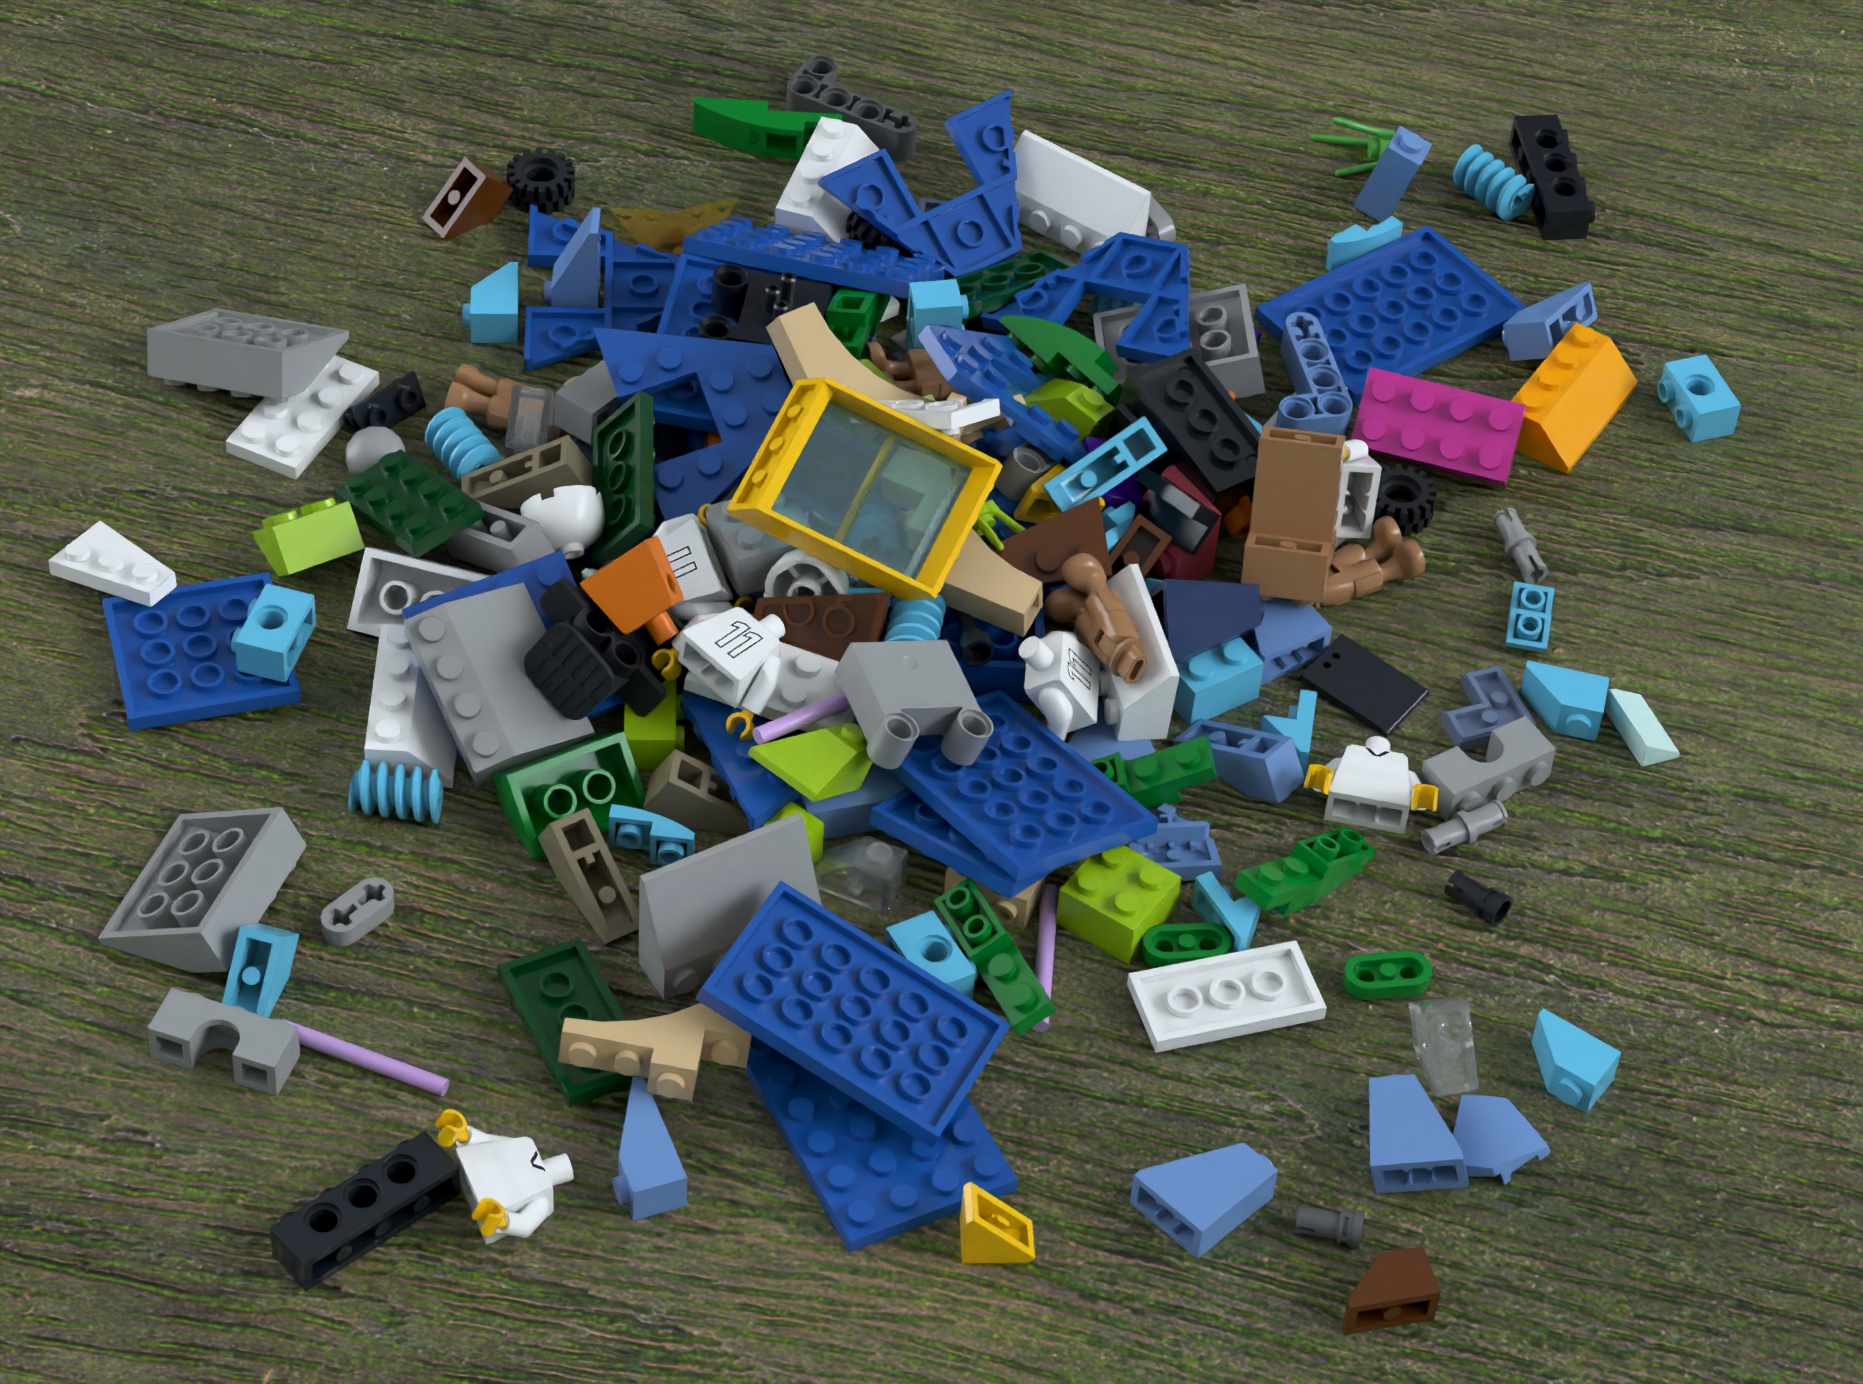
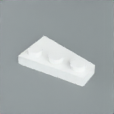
(945, 415)
(113, 565)

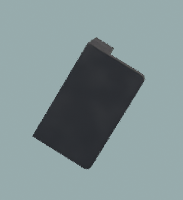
(1176, 511)

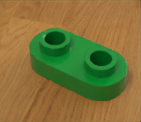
(1183, 943)
(1383, 975)

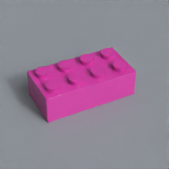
(1438, 427)

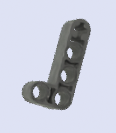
(816, 91)

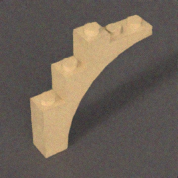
(813, 351)
(988, 585)
(658, 1048)

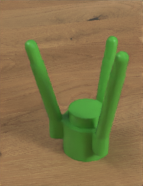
(1375, 144)

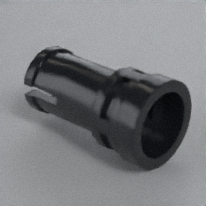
(1487, 902)

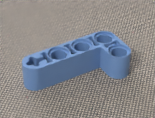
(1321, 395)

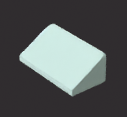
(1639, 727)

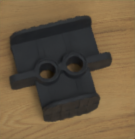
(590, 658)

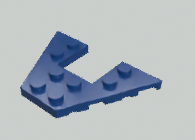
(965, 231)
(1124, 269)
(633, 298)
(982, 366)
(740, 387)
(752, 784)

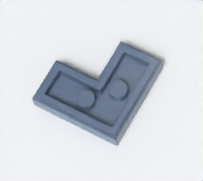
(1493, 706)

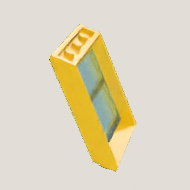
(865, 488)

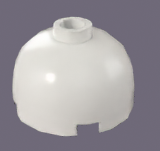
(568, 519)
(804, 575)

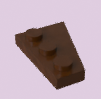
(828, 621)

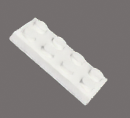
(295, 432)
(801, 682)
(1226, 996)

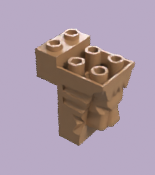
(1294, 514)

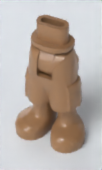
(917, 368)
(471, 394)
(1363, 571)
(1098, 617)

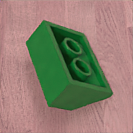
(567, 781)

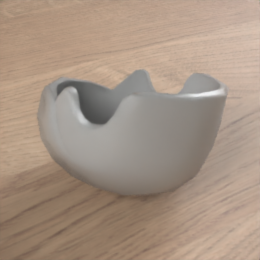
(370, 446)

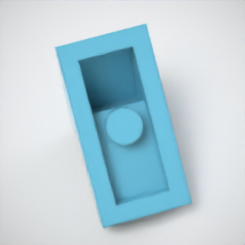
(1296, 725)
(1216, 905)

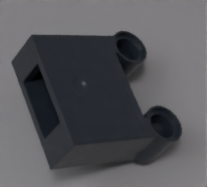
(758, 301)

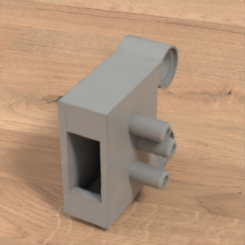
(912, 692)

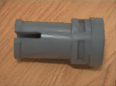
(1332, 1225)

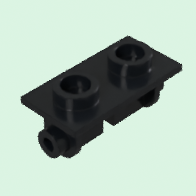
(388, 405)

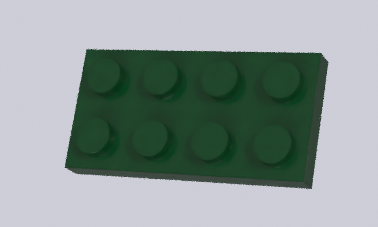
(994, 285)
(624, 477)
(409, 503)
(559, 986)

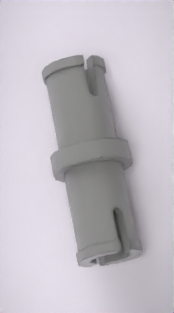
(1520, 545)
(1464, 827)

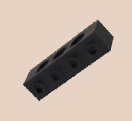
(1546, 161)
(337, 1229)

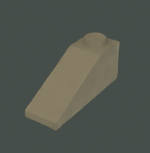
(532, 472)
(694, 796)
(590, 875)

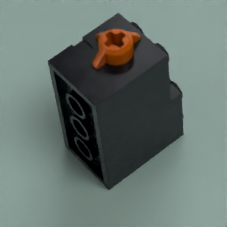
(1202, 430)

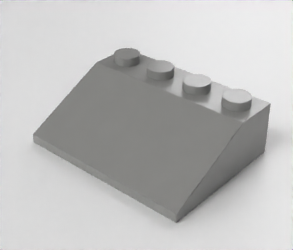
(1218, 331)
(241, 353)
(477, 673)
(203, 886)
(705, 901)

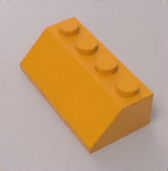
(1572, 397)

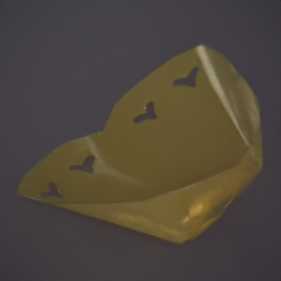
(671, 228)

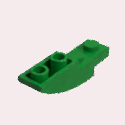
(754, 128)
(855, 316)
(1064, 353)
(1162, 774)
(1308, 874)
(995, 955)

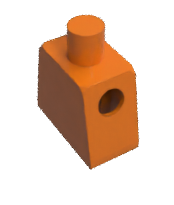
(638, 591)

